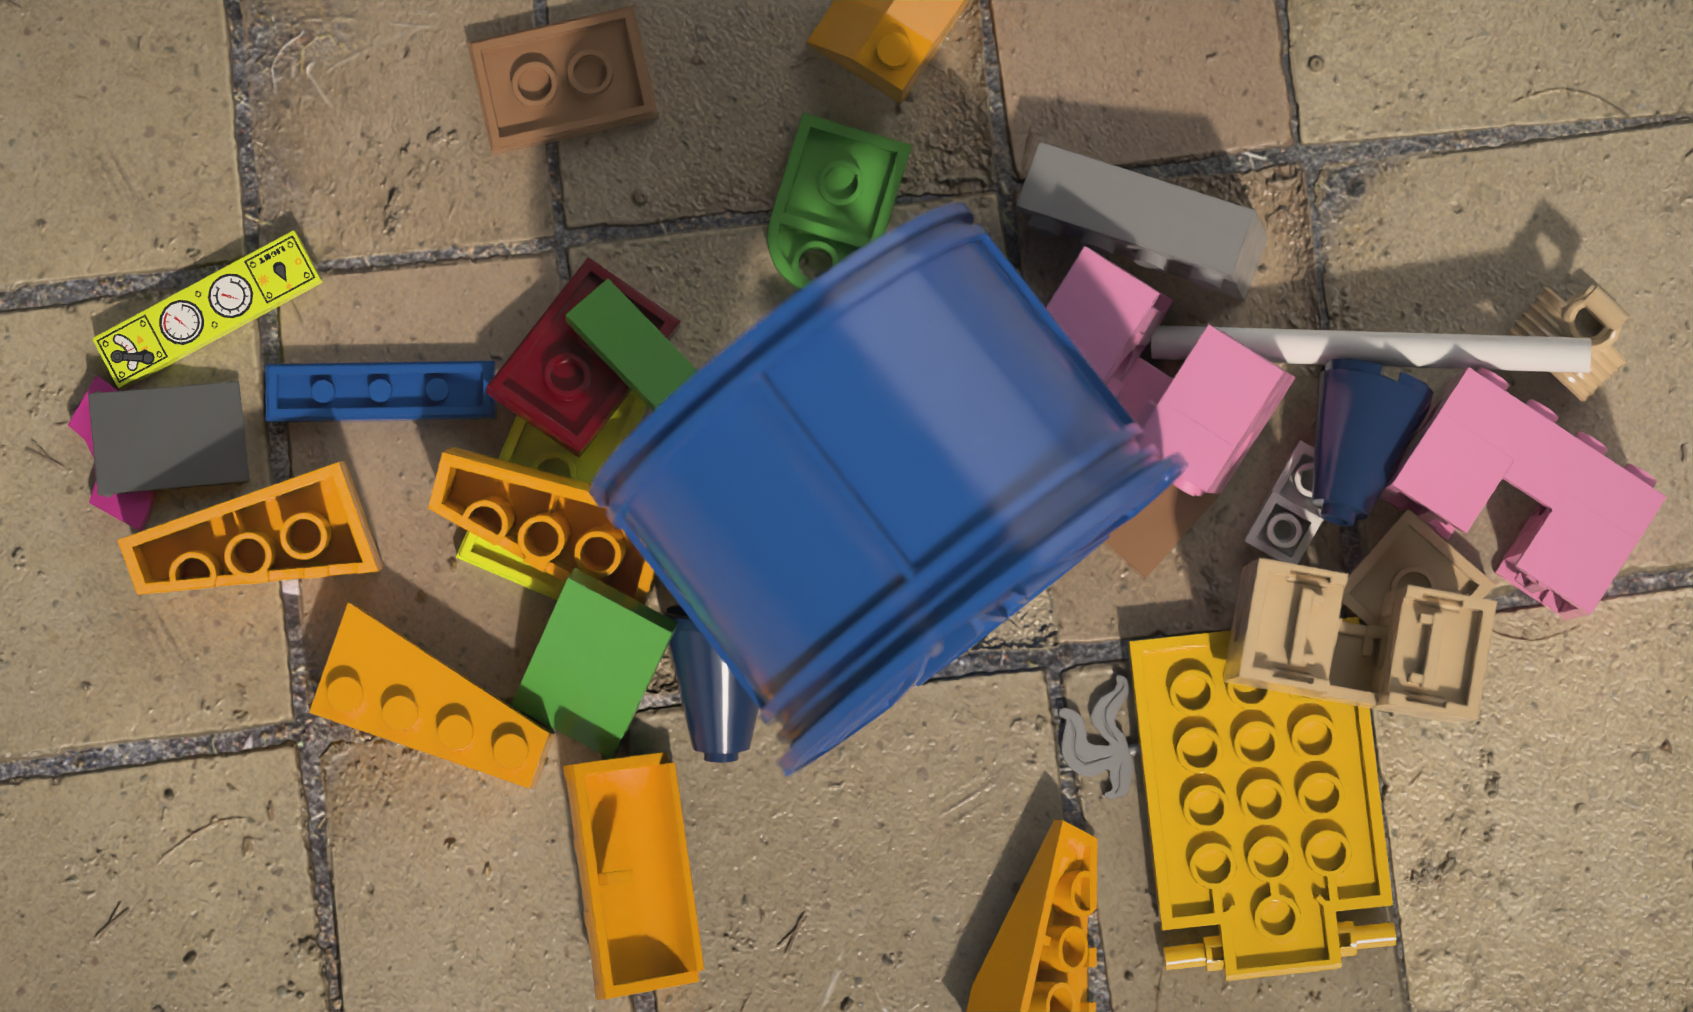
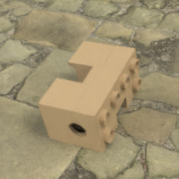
(1418, 662)

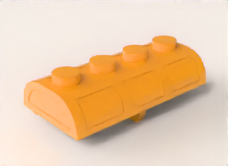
(634, 874)

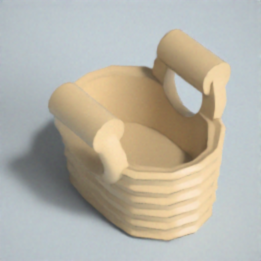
(1555, 318)

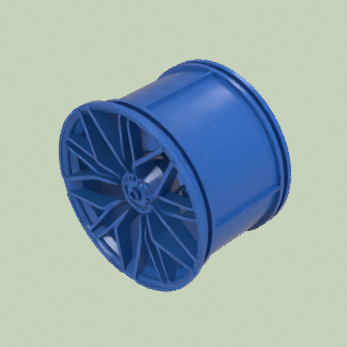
(878, 478)

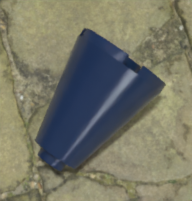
(1361, 435)
(713, 701)

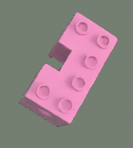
(1212, 403)
(1587, 503)

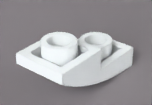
(1287, 515)

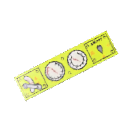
(207, 310)

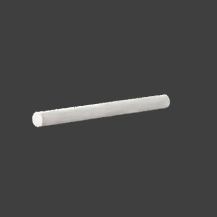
(1391, 348)

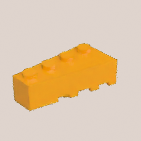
(416, 700)

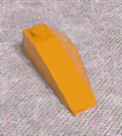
(885, 39)
(1043, 943)

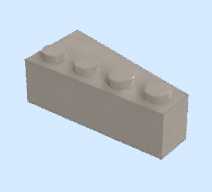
(1143, 220)

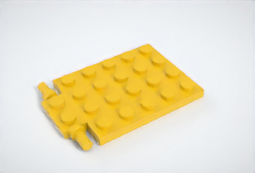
(1256, 814)

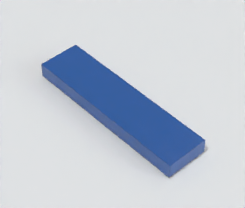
(379, 391)

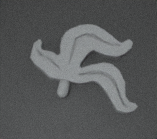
(1092, 759)

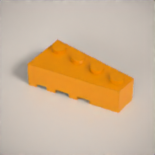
(539, 519)
(274, 534)

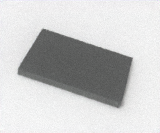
(168, 438)

